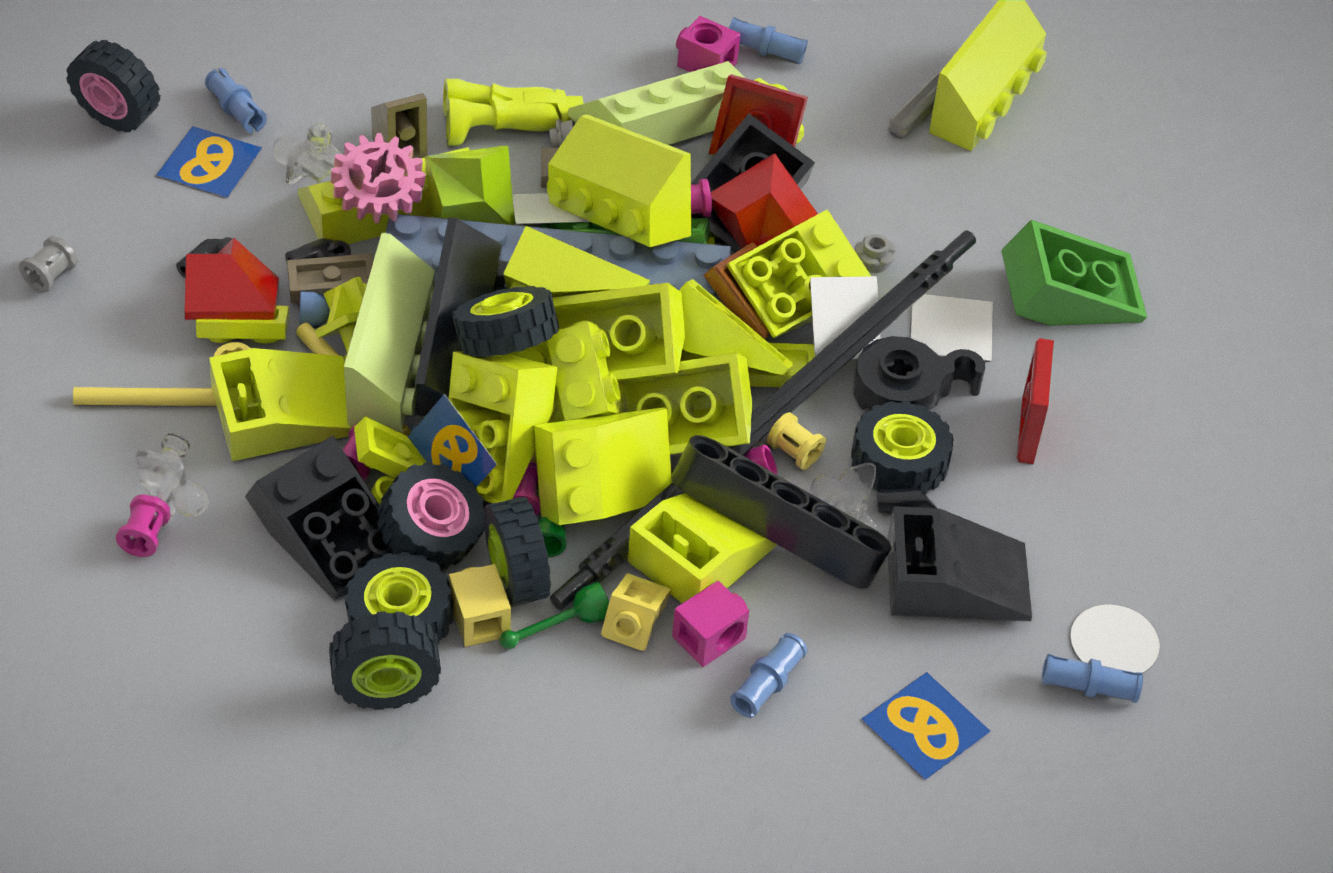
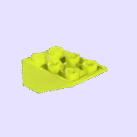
(780, 270)
(278, 400)
(501, 405)
(693, 546)

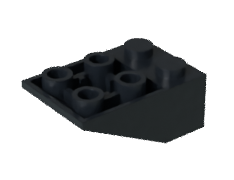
(321, 515)
(955, 568)

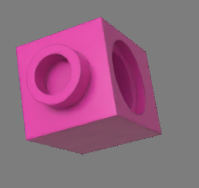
(706, 45)
(710, 623)

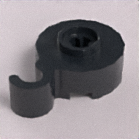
(912, 372)

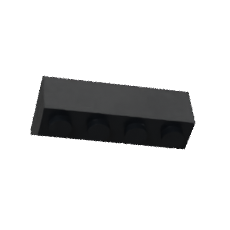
(467, 268)

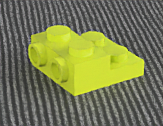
(582, 377)

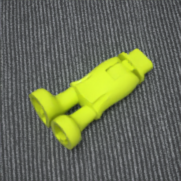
(501, 107)

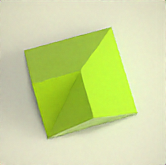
(471, 185)

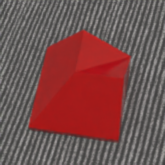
(761, 203)
(229, 286)

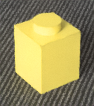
(479, 604)

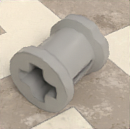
(30, 266)

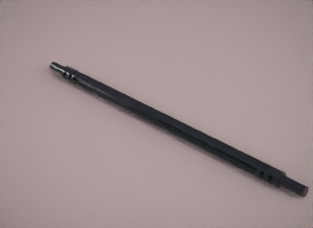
(786, 398)

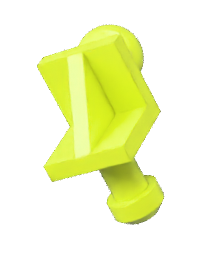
(344, 308)

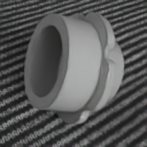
(561, 131)
(876, 253)

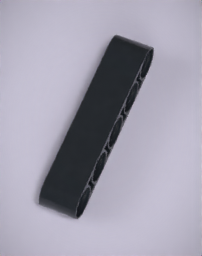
(781, 511)

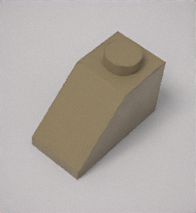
(403, 119)

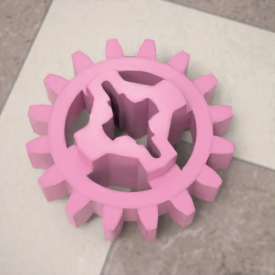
(379, 175)

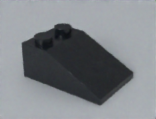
(741, 151)

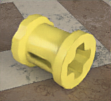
(796, 441)

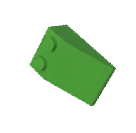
(1070, 279)

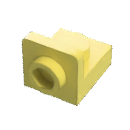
(634, 610)

